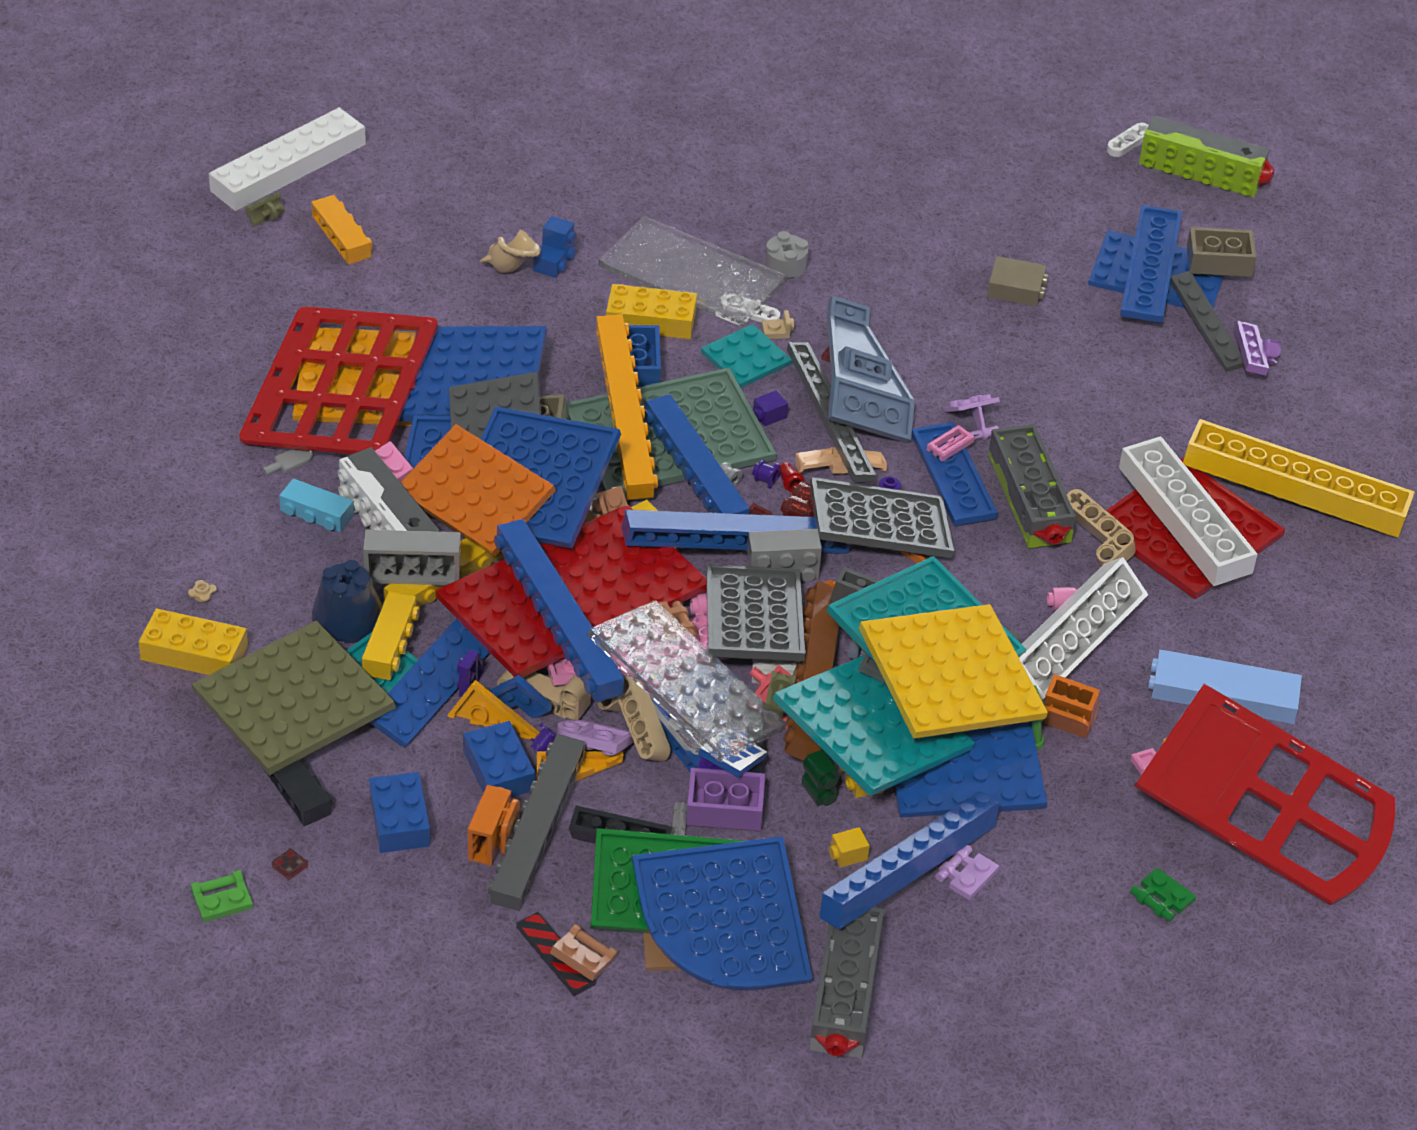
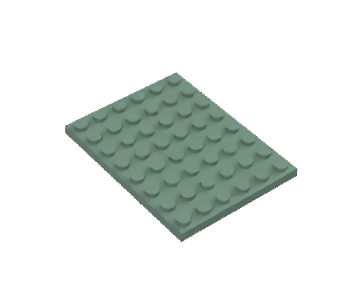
(712, 406)

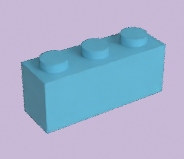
(316, 505)

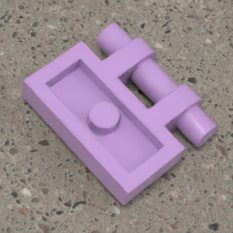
(972, 877)

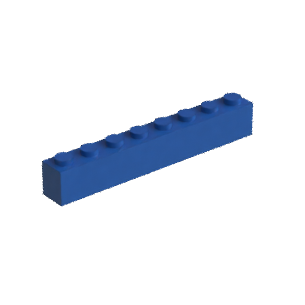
(693, 457)

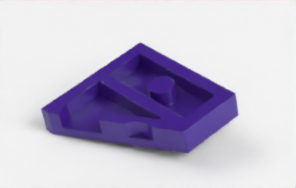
(469, 669)

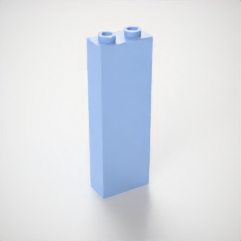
(1261, 690)

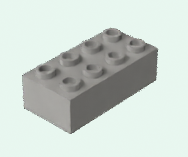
(412, 557)

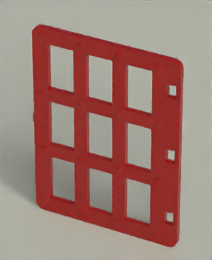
(296, 350)

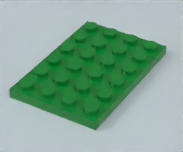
(614, 884)

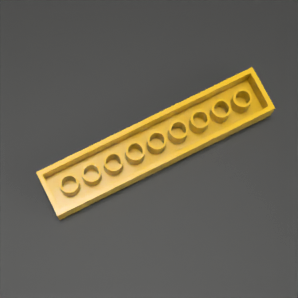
(1298, 478)

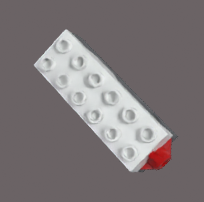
(379, 495)

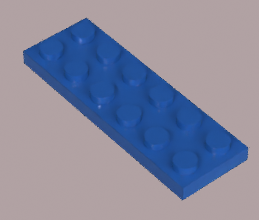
(955, 479)

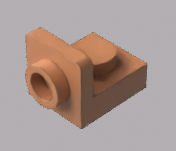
(609, 500)

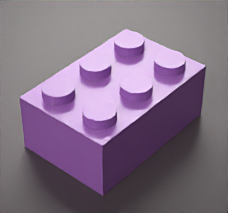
(725, 800)

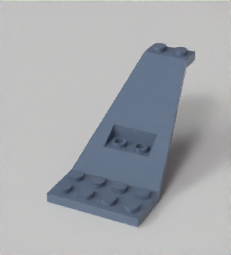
(859, 394)

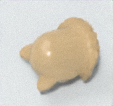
(510, 256)

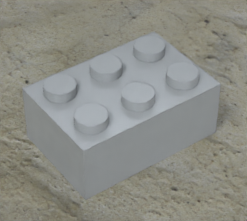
(786, 550)

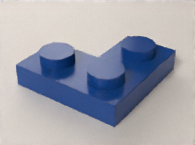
(521, 693)

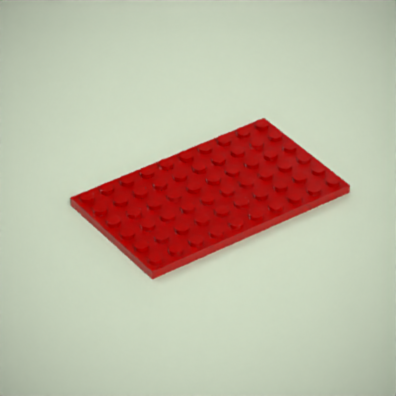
(600, 576)

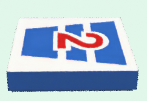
(738, 763)

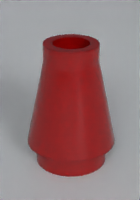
(790, 476)

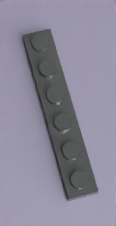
(1207, 321)

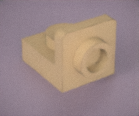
(778, 328)

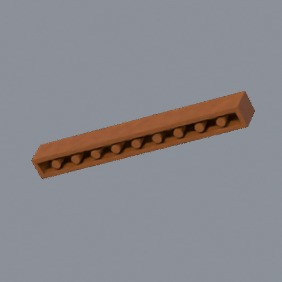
(820, 645)

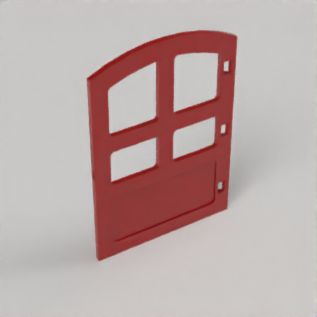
(1216, 759)

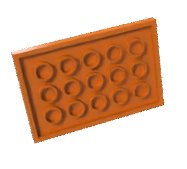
(475, 487)

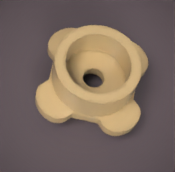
(202, 591)

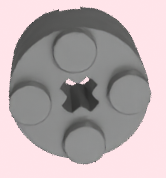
(787, 254)

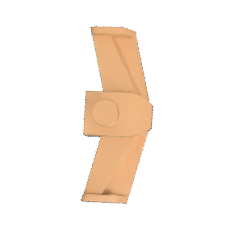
(831, 458)

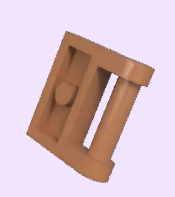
(580, 957)

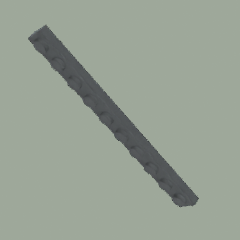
(841, 434)

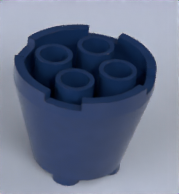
(346, 602)

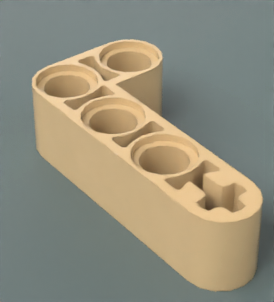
(1097, 526)
(566, 700)
(641, 720)

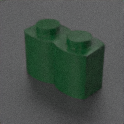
(820, 778)

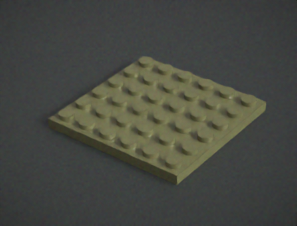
(293, 697)

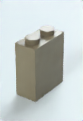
(1017, 281)

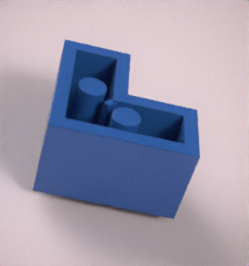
(556, 247)

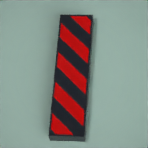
(542, 939)

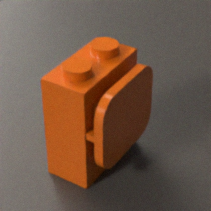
(1071, 706)
(492, 825)

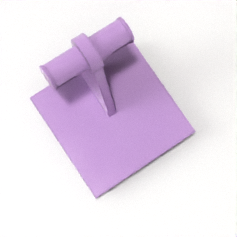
(975, 403)

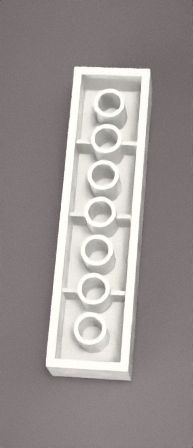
(287, 159)
(1187, 511)
(1081, 623)

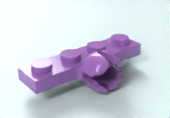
(1254, 351)

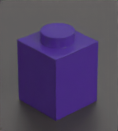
(770, 408)

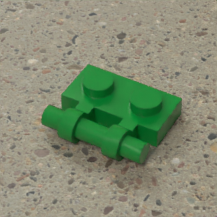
(1167, 890)

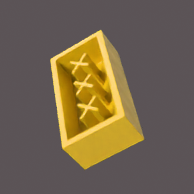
(649, 306)
(191, 642)

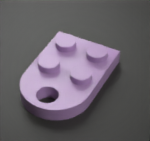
(596, 735)

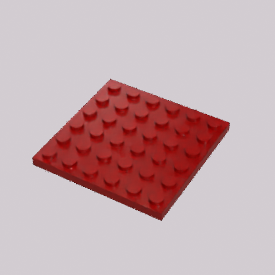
(1163, 552)

